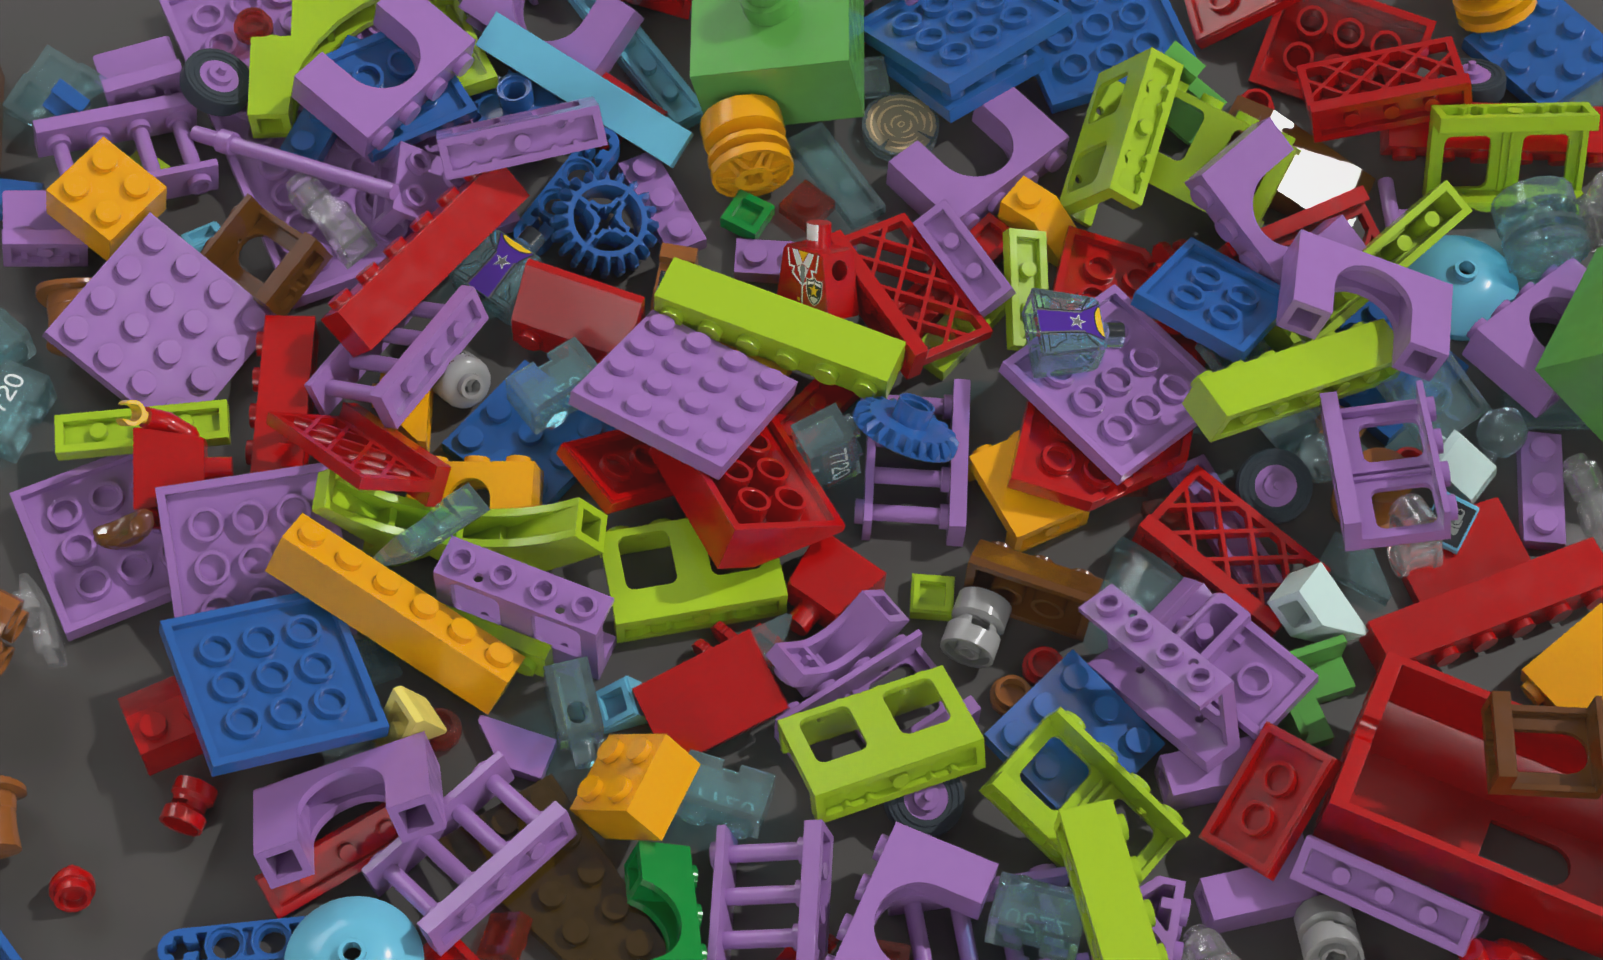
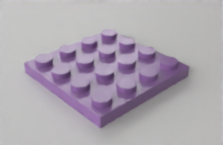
(159, 321)
(684, 394)
(1128, 404)
(226, 531)
(86, 581)

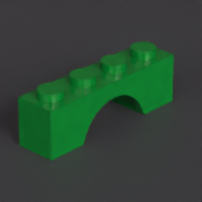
(663, 886)

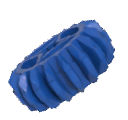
(617, 233)

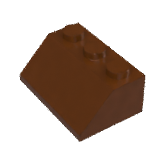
(1034, 587)

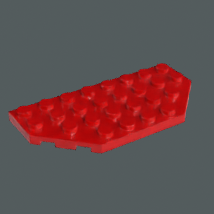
(1044, 458)

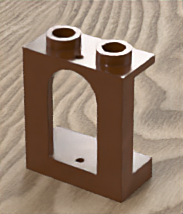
(291, 276)
(1502, 719)

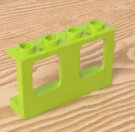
(1507, 128)
(1209, 141)
(1122, 142)
(696, 596)
(892, 760)
(1105, 781)

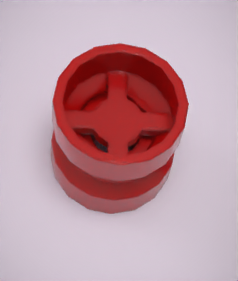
(188, 805)

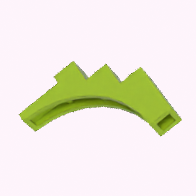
(276, 59)
(533, 535)

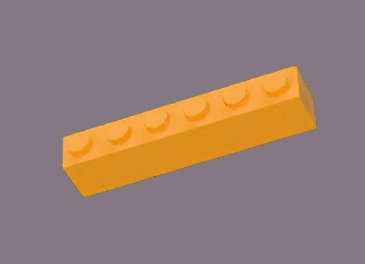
(394, 613)

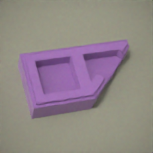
(524, 750)

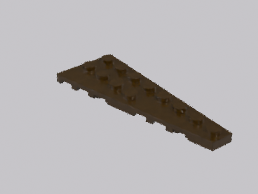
(574, 896)

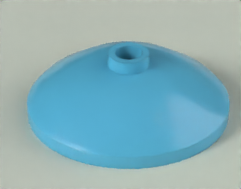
(1473, 294)
(358, 923)

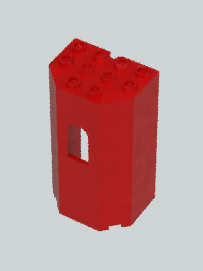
(1421, 804)

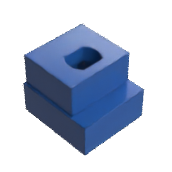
(65, 100)

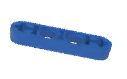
(576, 161)
(247, 933)

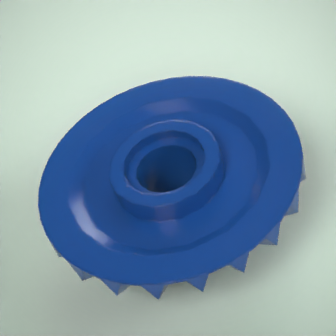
(512, 95)
(906, 427)

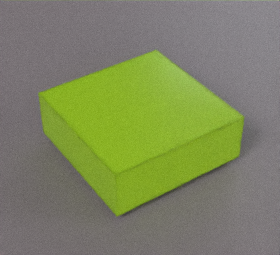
(931, 597)

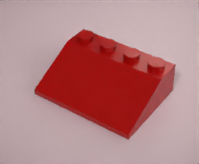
(1331, 30)
(758, 507)

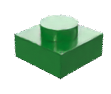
(747, 215)

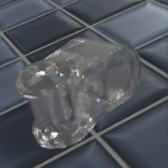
(1403, 558)

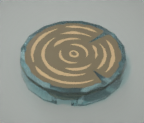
(897, 122)

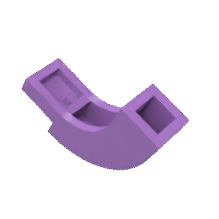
(857, 633)

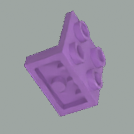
(139, 71)
(419, 182)
(34, 237)

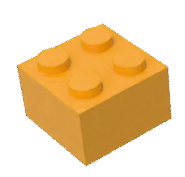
(104, 197)
(635, 786)

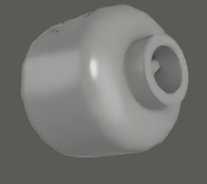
(464, 381)

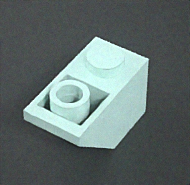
(1468, 467)
(1315, 607)

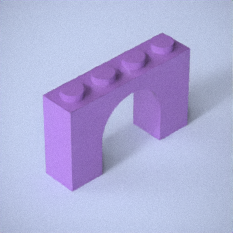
(593, 44)
(370, 115)
(1011, 121)
(1227, 190)
(1412, 301)
(1508, 348)
(296, 808)
(913, 868)
(1238, 896)

